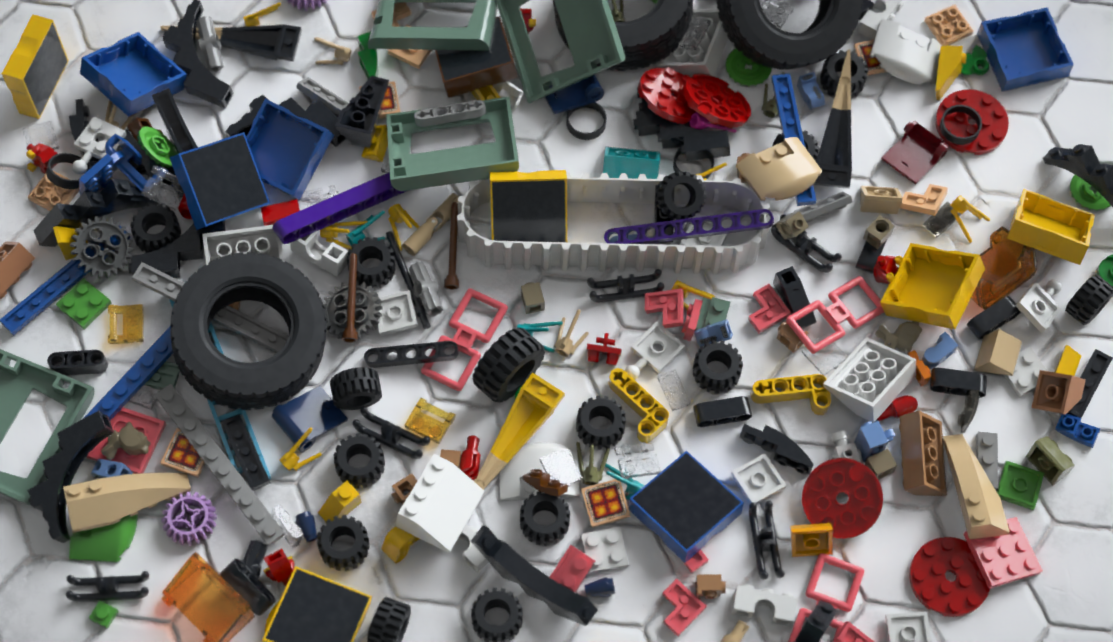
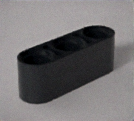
(869, 257)
(993, 317)
(86, 366)
(957, 382)
(722, 411)
(248, 586)

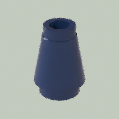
(307, 524)
(600, 588)

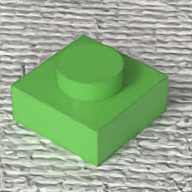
(103, 614)

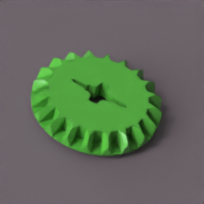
(736, 69)
(149, 139)
(1081, 192)

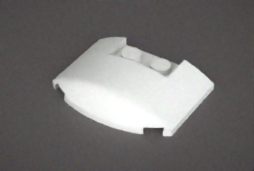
(906, 53)
(511, 476)

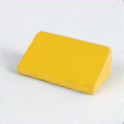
(378, 146)
(1068, 361)

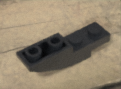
(78, 124)
(786, 450)

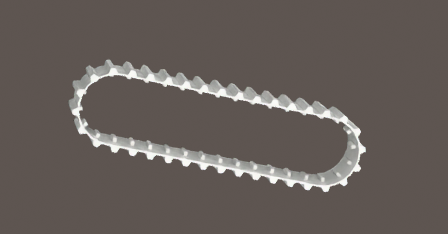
(617, 255)

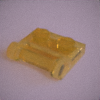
(132, 323)
(426, 425)

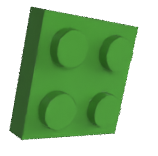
(83, 303)

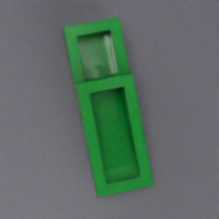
(367, 57)

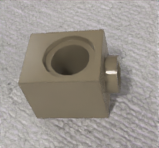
(792, 225)
(877, 238)
(532, 297)
(881, 464)

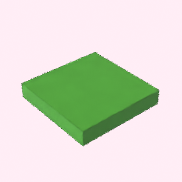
(1020, 485)

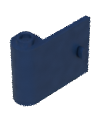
(575, 95)
(309, 410)

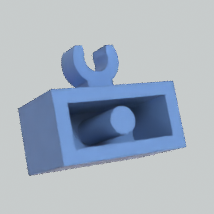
(872, 439)

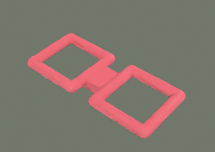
(835, 314)
(466, 337)
(811, 593)

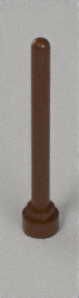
(451, 281)
(349, 334)

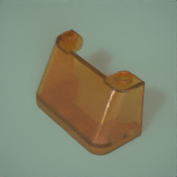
(1006, 269)
(207, 601)

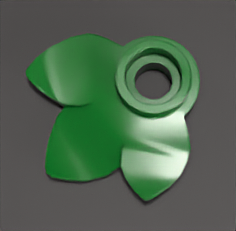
(976, 59)

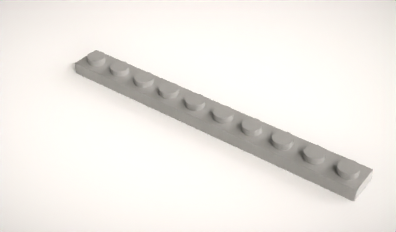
(227, 317)
(220, 465)

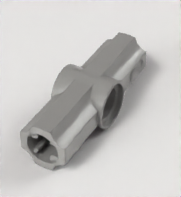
(209, 44)
(425, 289)

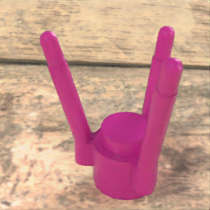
(700, 123)

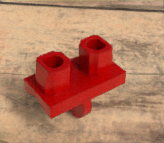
(595, 350)

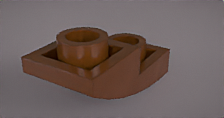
(542, 482)

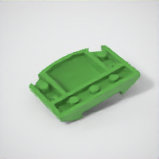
(103, 542)

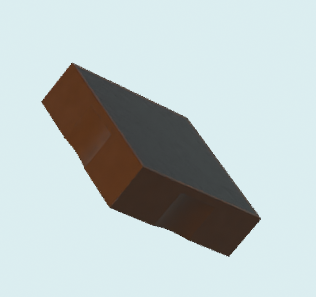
(472, 69)

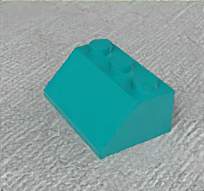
(631, 162)

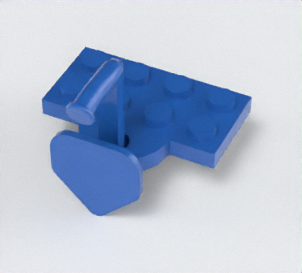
(103, 170)

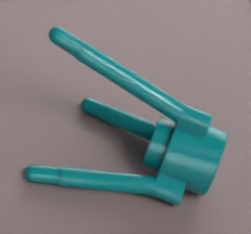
(358, 234)
(537, 327)
(632, 485)

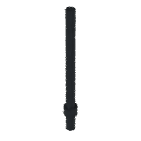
(419, 308)

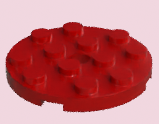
(656, 88)
(716, 101)
(993, 116)
(847, 477)
(934, 590)

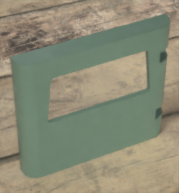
(589, 34)
(473, 37)
(452, 164)
(15, 388)

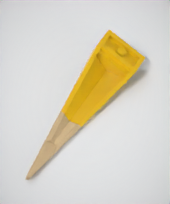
(529, 412)

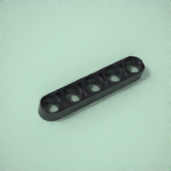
(402, 351)

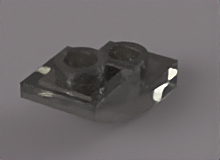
(942, 220)
(968, 413)

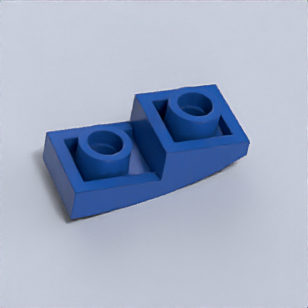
(1076, 430)

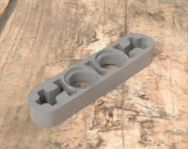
(451, 113)

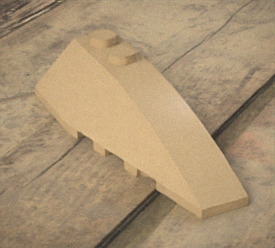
(976, 494)
(112, 498)

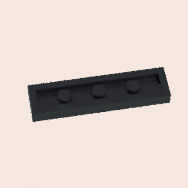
(1093, 374)
(245, 452)

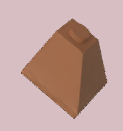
(1057, 392)

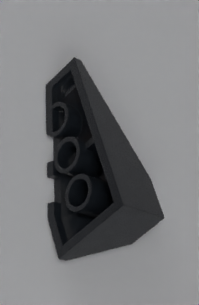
(362, 114)

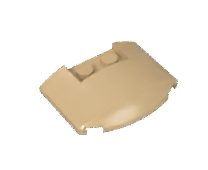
(780, 170)

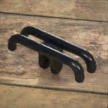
(805, 246)
(625, 287)
(390, 434)
(765, 540)
(108, 588)

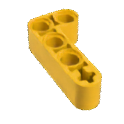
(814, 394)
(635, 401)
(397, 544)

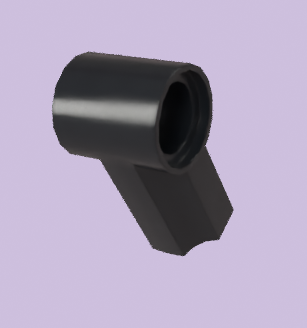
(255, 556)

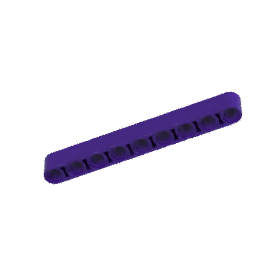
(335, 209)
(698, 230)

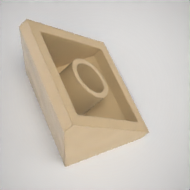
(880, 199)
(998, 353)

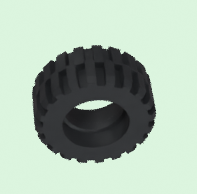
(508, 364)

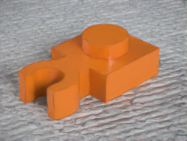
(923, 372)

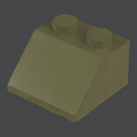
(1050, 459)

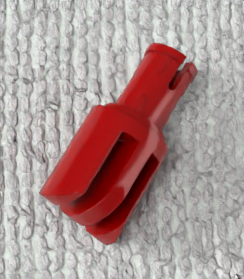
(899, 407)
(471, 458)

